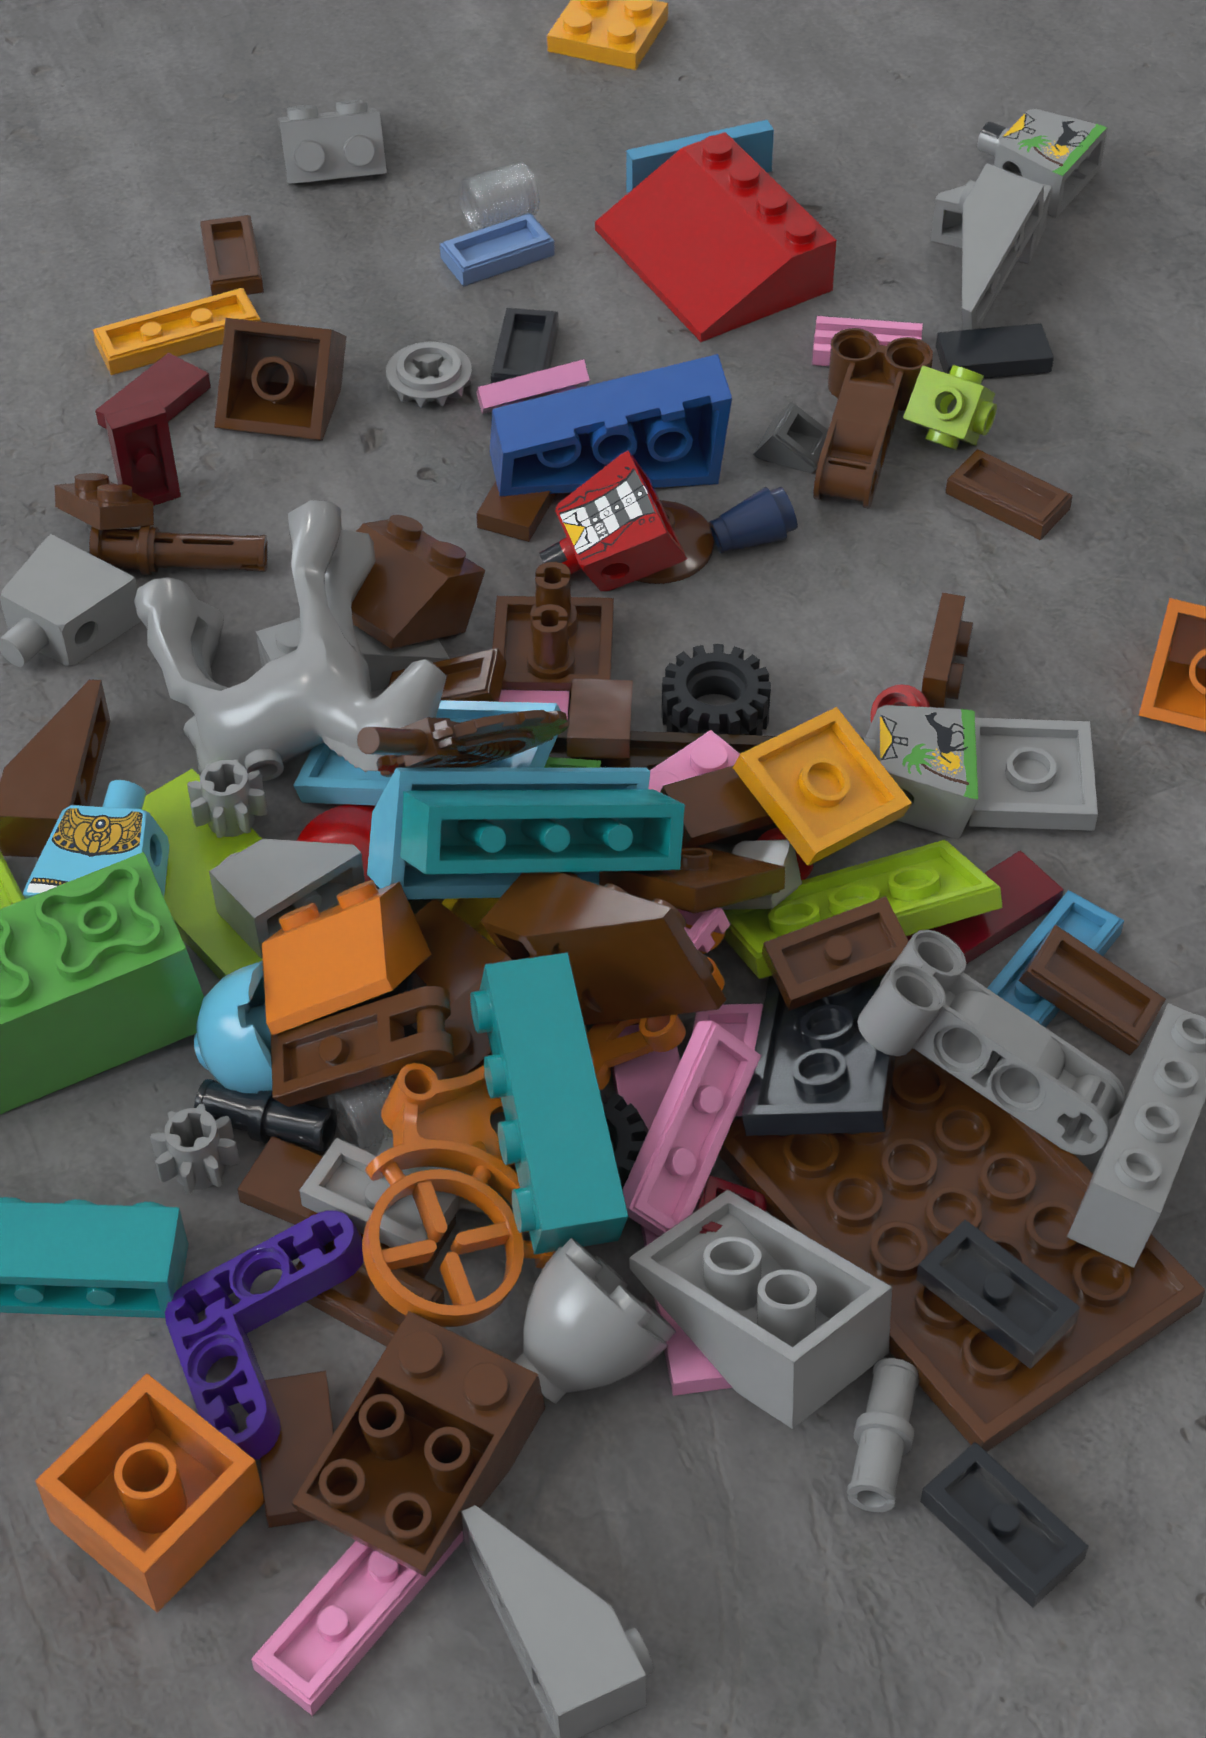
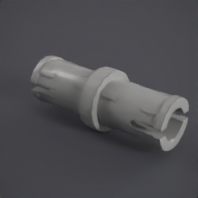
(883, 1435)

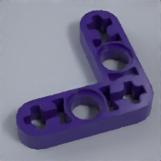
(227, 1324)

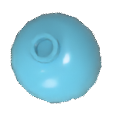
(234, 1033)

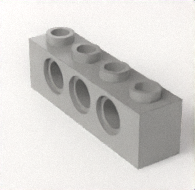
(1146, 1141)

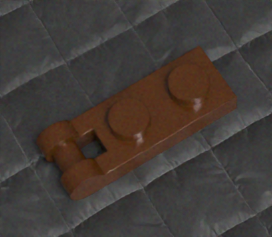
(361, 1045)

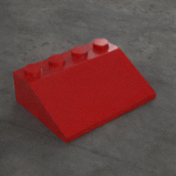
(719, 239)

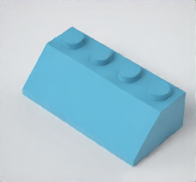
(384, 857)

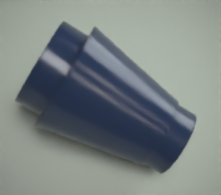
(755, 521)

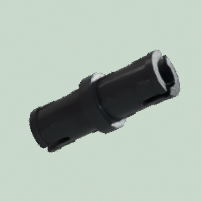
(267, 1117)

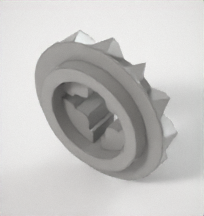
(429, 359)

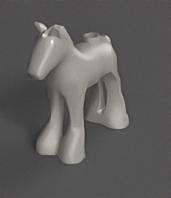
(304, 695)

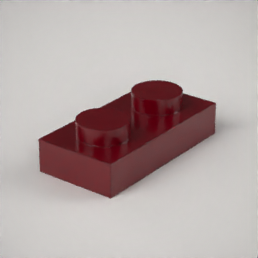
(144, 451)

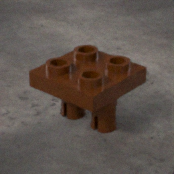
(553, 635)

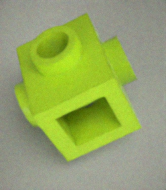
(937, 395)

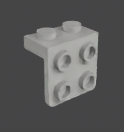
(332, 142)

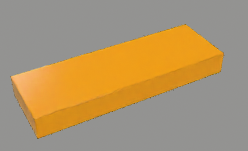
(171, 330)

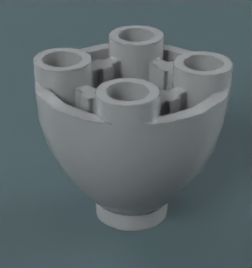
(586, 1326)

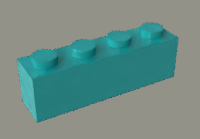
(541, 831)
(549, 1103)
(90, 1258)

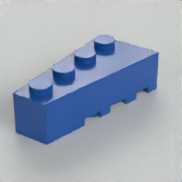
(664, 417)

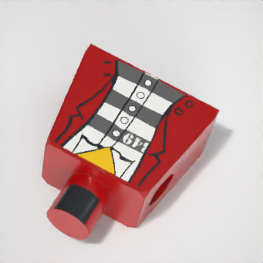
(615, 528)

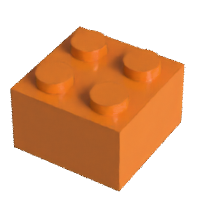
(151, 1491)

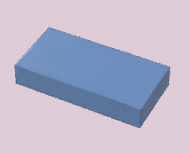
(497, 249)

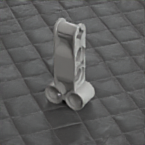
(989, 1045)

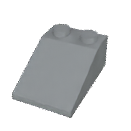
(768, 1306)

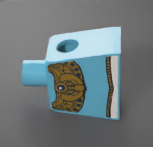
(100, 836)

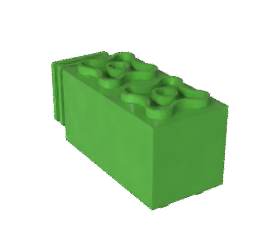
(90, 980)

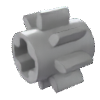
(227, 798)
(194, 1148)

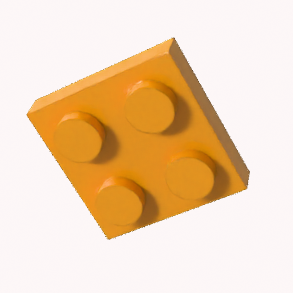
(608, 30)
(822, 785)

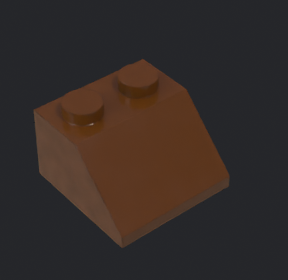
(279, 378)
(416, 586)

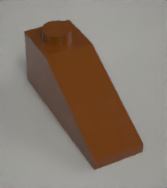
(53, 772)

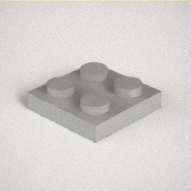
(1035, 774)

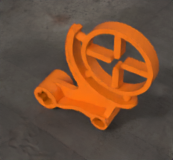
(449, 1128)

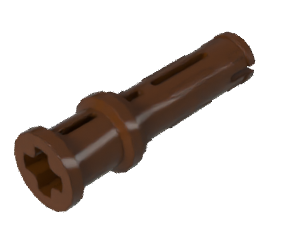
(151, 550)

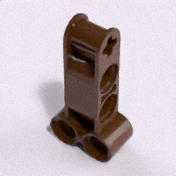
(870, 390)

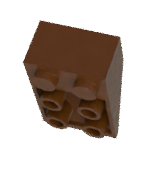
(622, 949)
(422, 1444)

